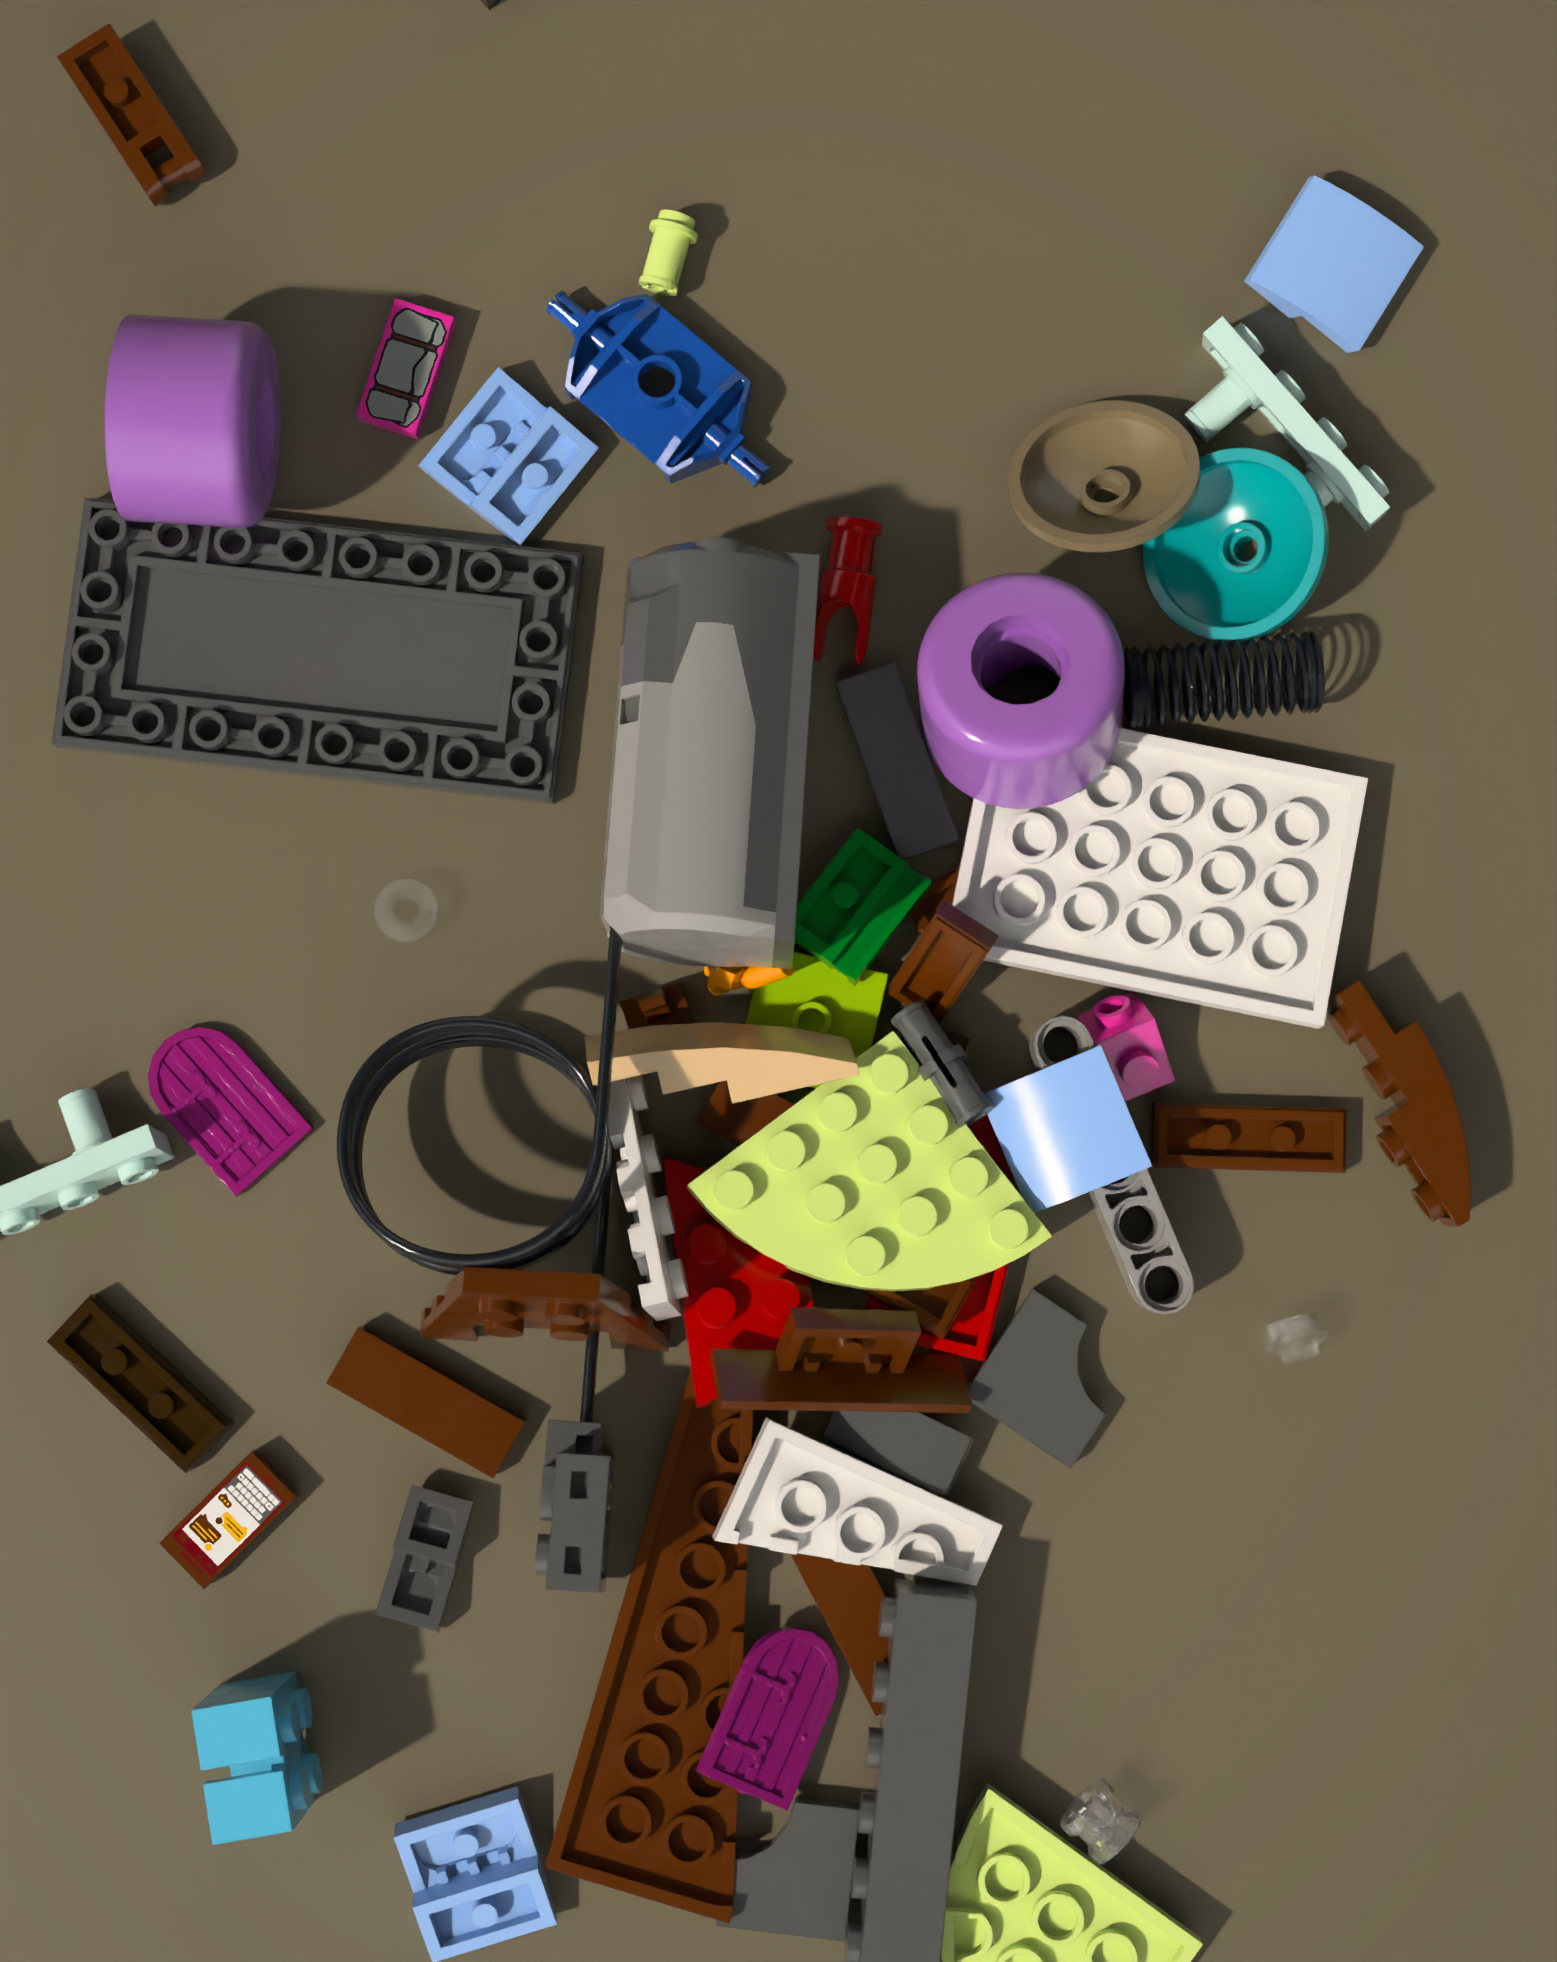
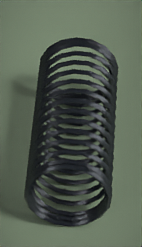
(1137, 691)

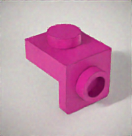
(1129, 1043)

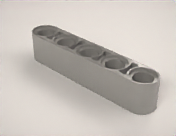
(1110, 1202)

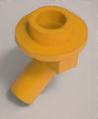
(730, 978)

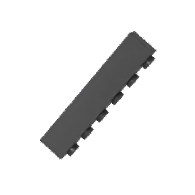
(915, 1773)

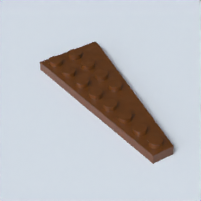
(634, 1801)

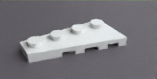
(651, 1213)
(836, 1507)

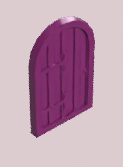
(224, 1105)
(773, 1716)

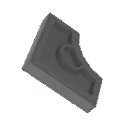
(1035, 1383)
(801, 1876)

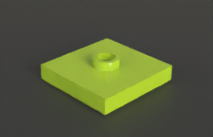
(822, 1002)

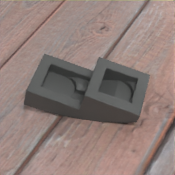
(905, 1444)
(425, 1558)

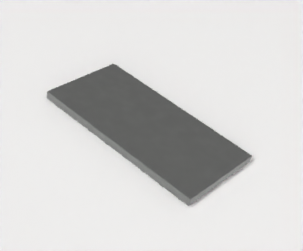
(321, 653)

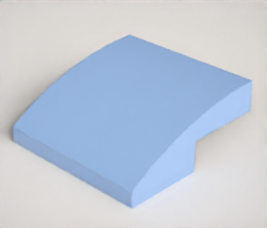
(1334, 263)
(508, 456)
(1066, 1130)
(475, 1874)

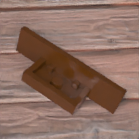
(842, 1365)

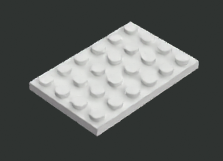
(1175, 878)

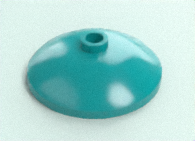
(1199, 561)

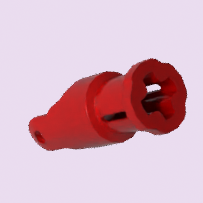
(847, 579)

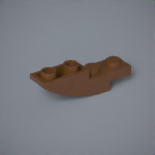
(1424, 1123)

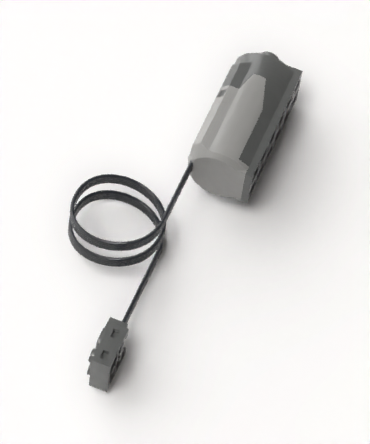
(691, 876)

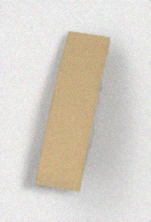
(749, 1056)

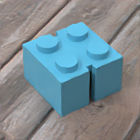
(259, 1734)

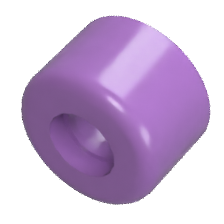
(192, 421)
(1021, 751)

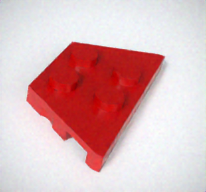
(733, 1289)

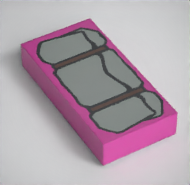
(406, 368)

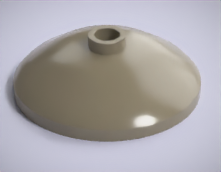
(1104, 476)

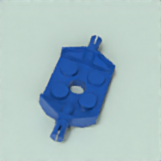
(678, 432)

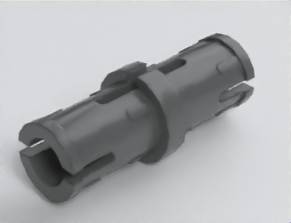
(919, 1027)

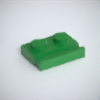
(857, 905)

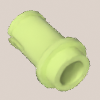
(667, 252)

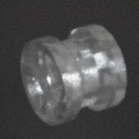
(1100, 1821)

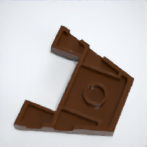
(558, 1301)

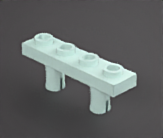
(1279, 399)
(93, 1166)

